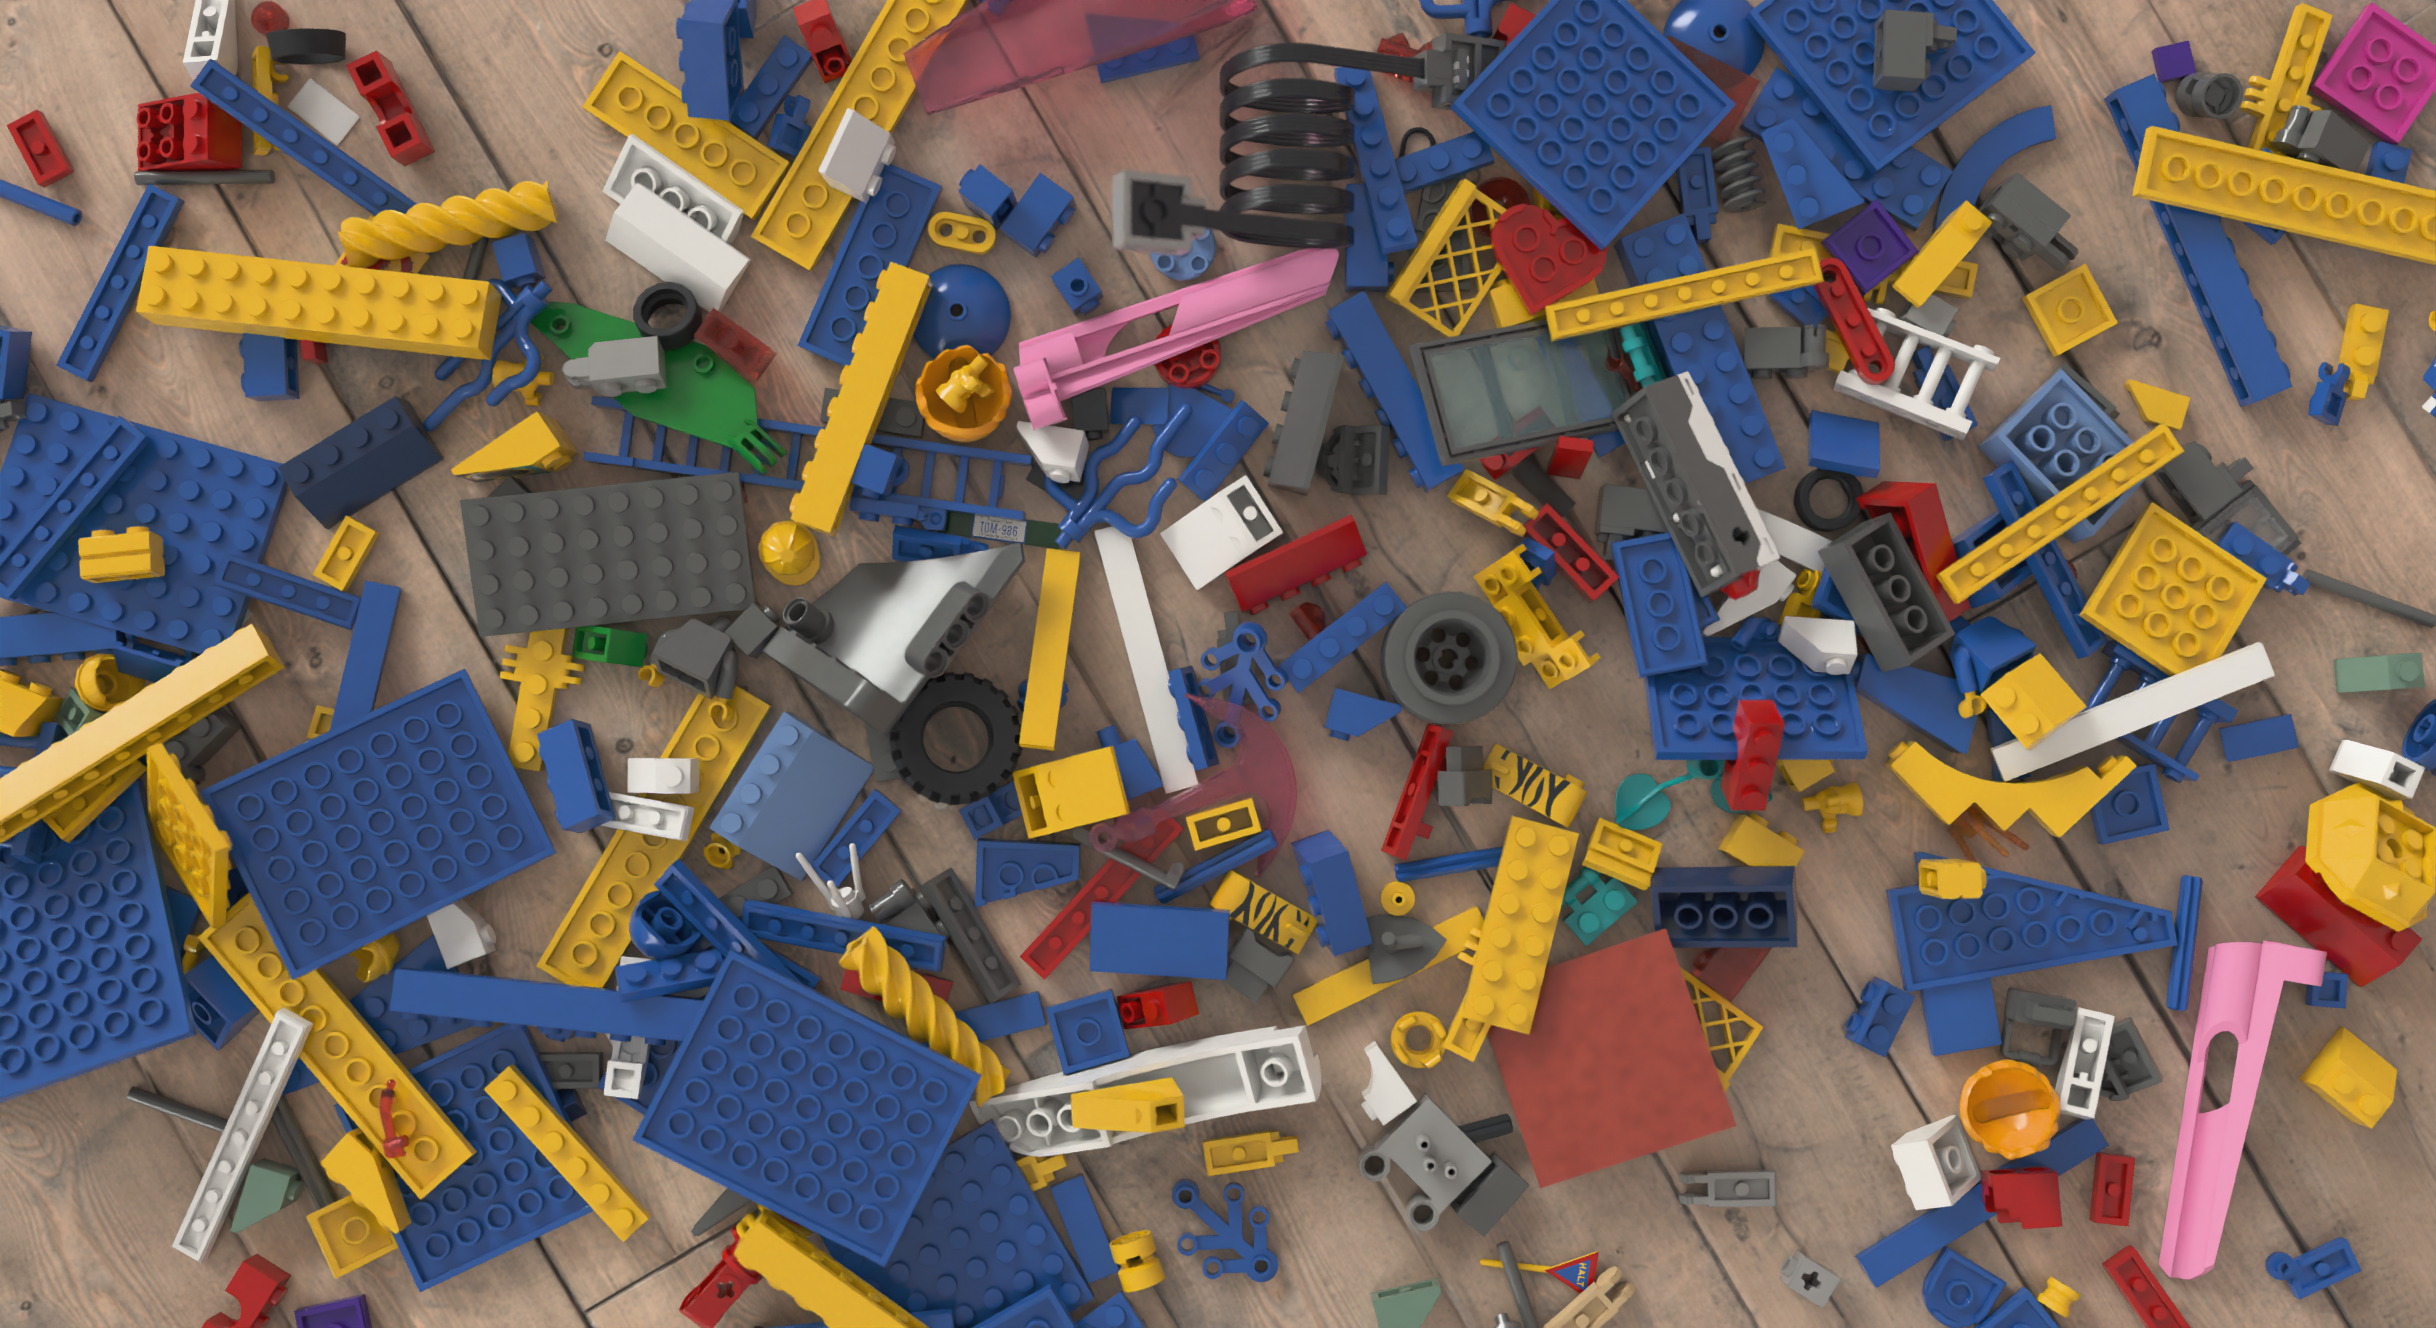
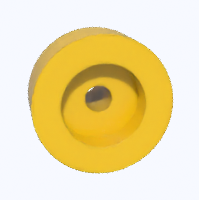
(1393, 890)

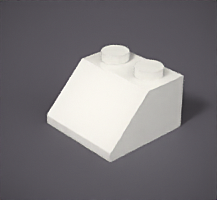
(857, 156)
(1936, 1163)

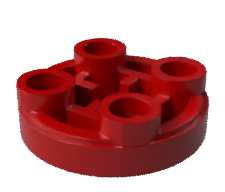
(1191, 367)

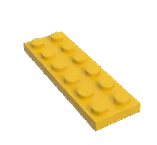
(710, 149)
(1519, 925)

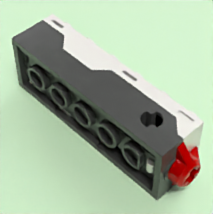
(1696, 487)

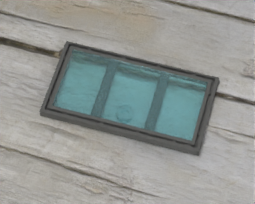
(1517, 389)

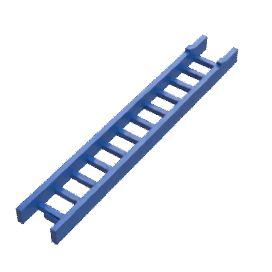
(791, 483)

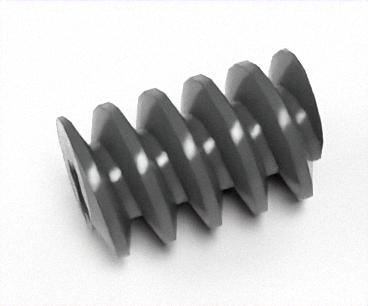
(1737, 175)

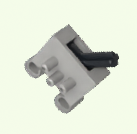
(1434, 1155)

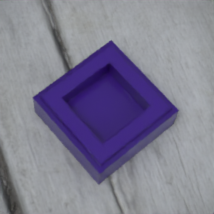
(2173, 61)

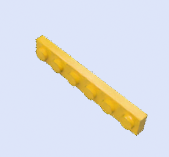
(567, 1152)

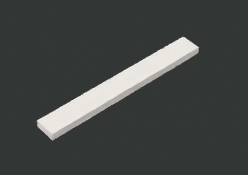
(1146, 658)
(2138, 710)
(242, 1134)

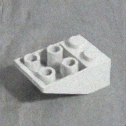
(1222, 533)

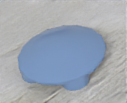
(1190, 264)

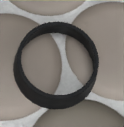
(307, 46)

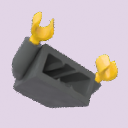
(699, 659)

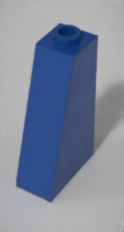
(1919, 700)

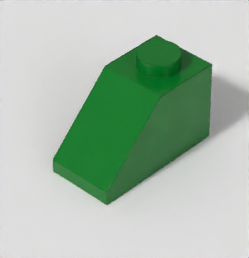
(610, 645)

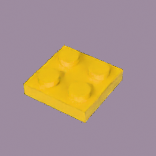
(2069, 310)
(349, 1235)

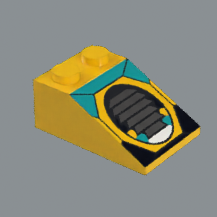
(526, 449)

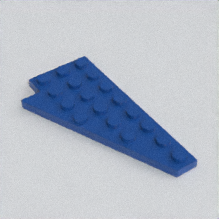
(2014, 929)

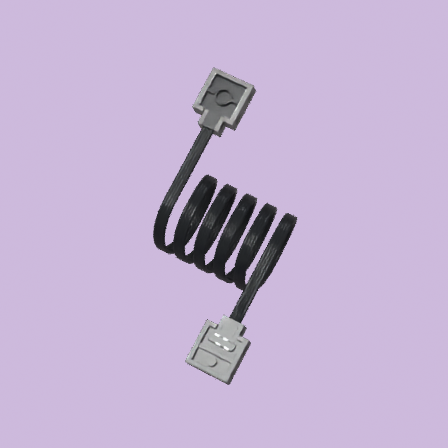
(1159, 215)

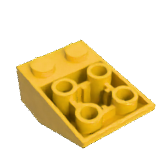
(1071, 792)

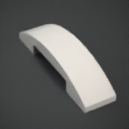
(1795, 542)
(628, 1061)

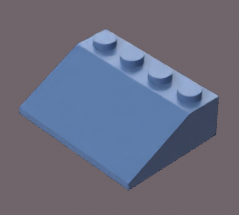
(2057, 441)
(792, 795)

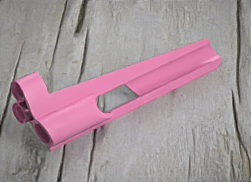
(1076, 358)
(2238, 997)

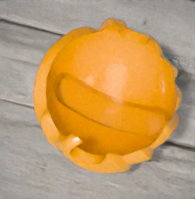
(981, 414)
(2010, 1109)

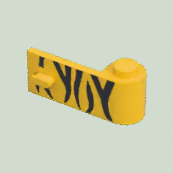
(1535, 786)
(1263, 911)

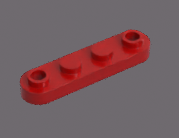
(1854, 323)

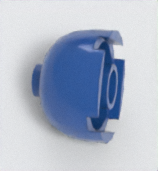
(661, 928)

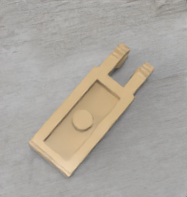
(1592, 1306)

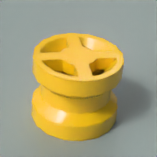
(2058, 1297)

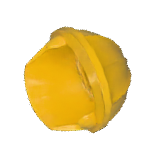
(789, 552)
(102, 684)
(377, 958)

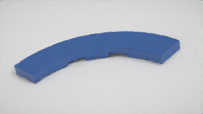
(1989, 153)

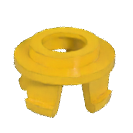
(1418, 1059)

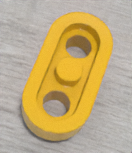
(963, 233)

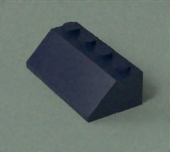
(361, 462)
(1726, 906)

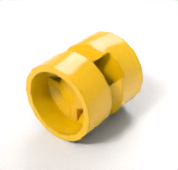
(1140, 1272)

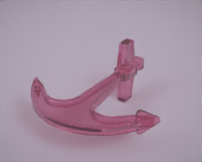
(1259, 769)

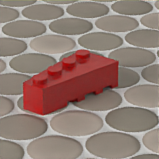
(1924, 527)

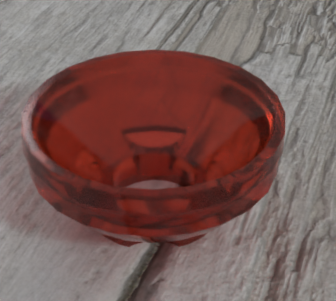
(1500, 189)

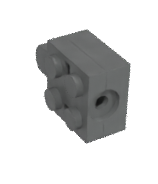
(2027, 222)

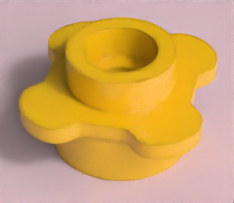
(716, 856)

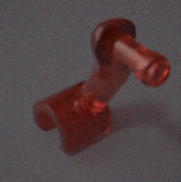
(1620, 366)
(393, 1145)

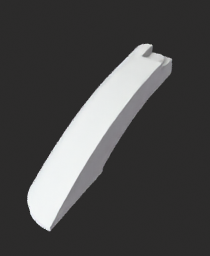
(1214, 1074)

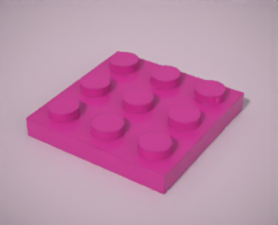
(2379, 74)

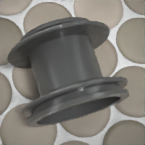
(1489, 642)

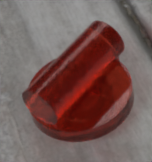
(1309, 619)

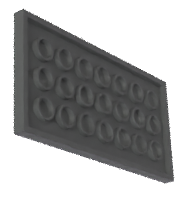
(608, 553)

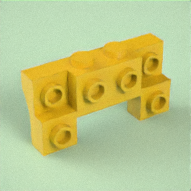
(1533, 624)

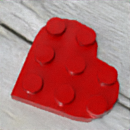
(1543, 255)

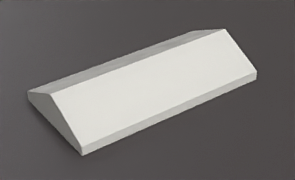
(647, 166)
(676, 247)

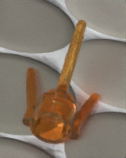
(1970, 824)

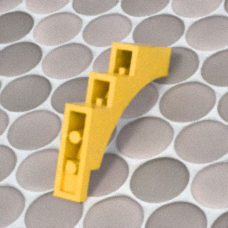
(2052, 801)

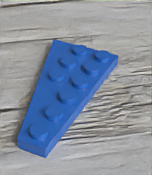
(374, 1007)

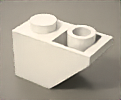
(2378, 769)

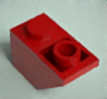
(823, 38)
(1158, 1005)

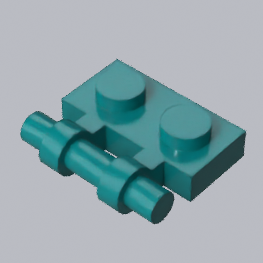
(1643, 354)
(1599, 909)

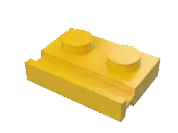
(1622, 854)

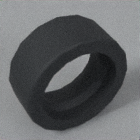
(658, 296)
(1808, 516)

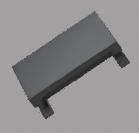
(1489, 1195)

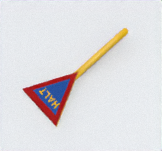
(1575, 1273)

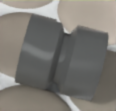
(2209, 95)

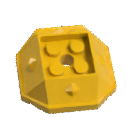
(2373, 854)

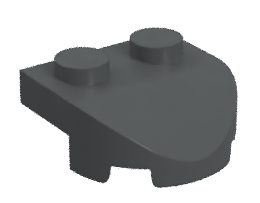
(1356, 460)
(2128, 1063)

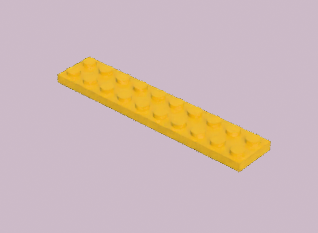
(878, 88)
(2287, 194)
(598, 922)
(341, 1050)

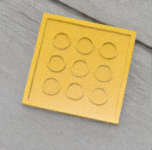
(2172, 594)
(188, 834)

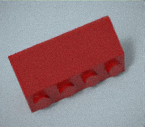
(1296, 564)
(2351, 938)

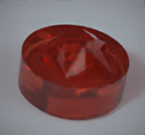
(269, 17)

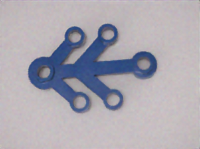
(1243, 677)
(1228, 1235)

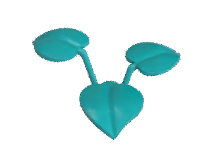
(1643, 805)

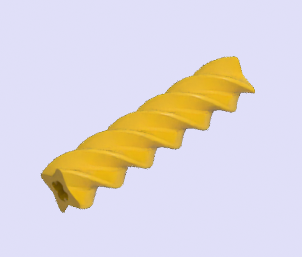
(456, 222)
(927, 1016)

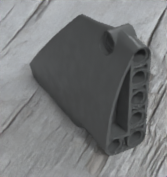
(890, 629)

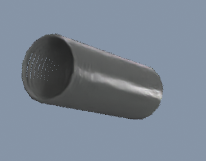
(1542, 487)

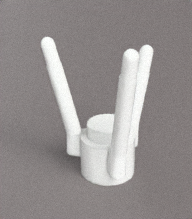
(842, 900)

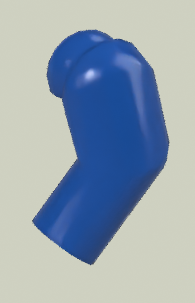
(1754, 628)

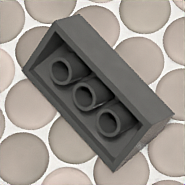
(1304, 422)

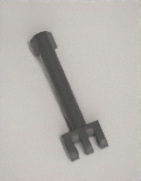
(1169, 879)

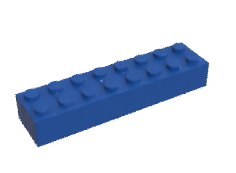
(1702, 346)

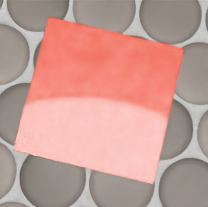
(1611, 1062)

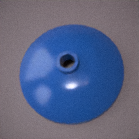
(1694, 24)
(984, 315)

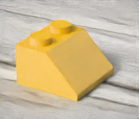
(2033, 701)
(25, 705)
(2352, 1078)

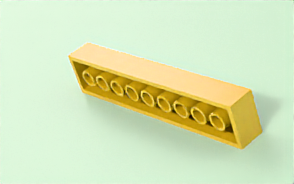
(319, 302)

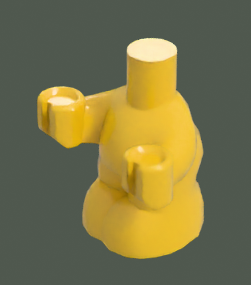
(504, 369)
(963, 384)
(1835, 801)

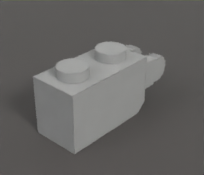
(619, 367)

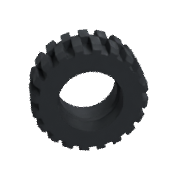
(1002, 749)

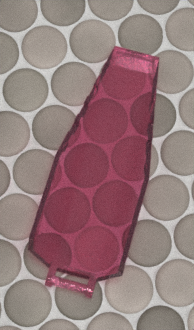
(1031, 41)

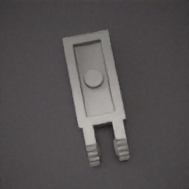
(1731, 1188)

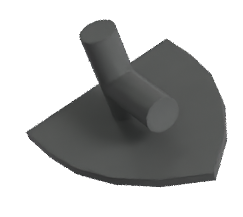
(1400, 947)

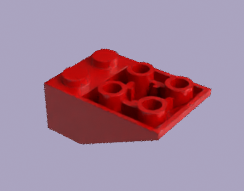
(187, 135)

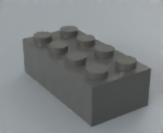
(1886, 593)

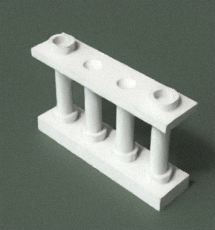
(1920, 407)

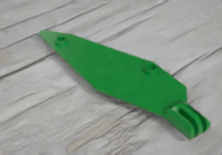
(701, 392)

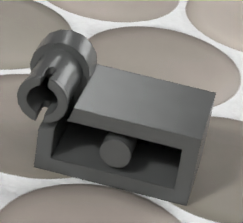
(2321, 139)
(1785, 351)
(201, 742)
(908, 910)

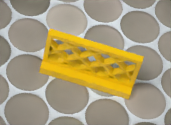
(1428, 251)
(1724, 1006)

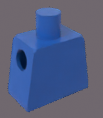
(1134, 765)

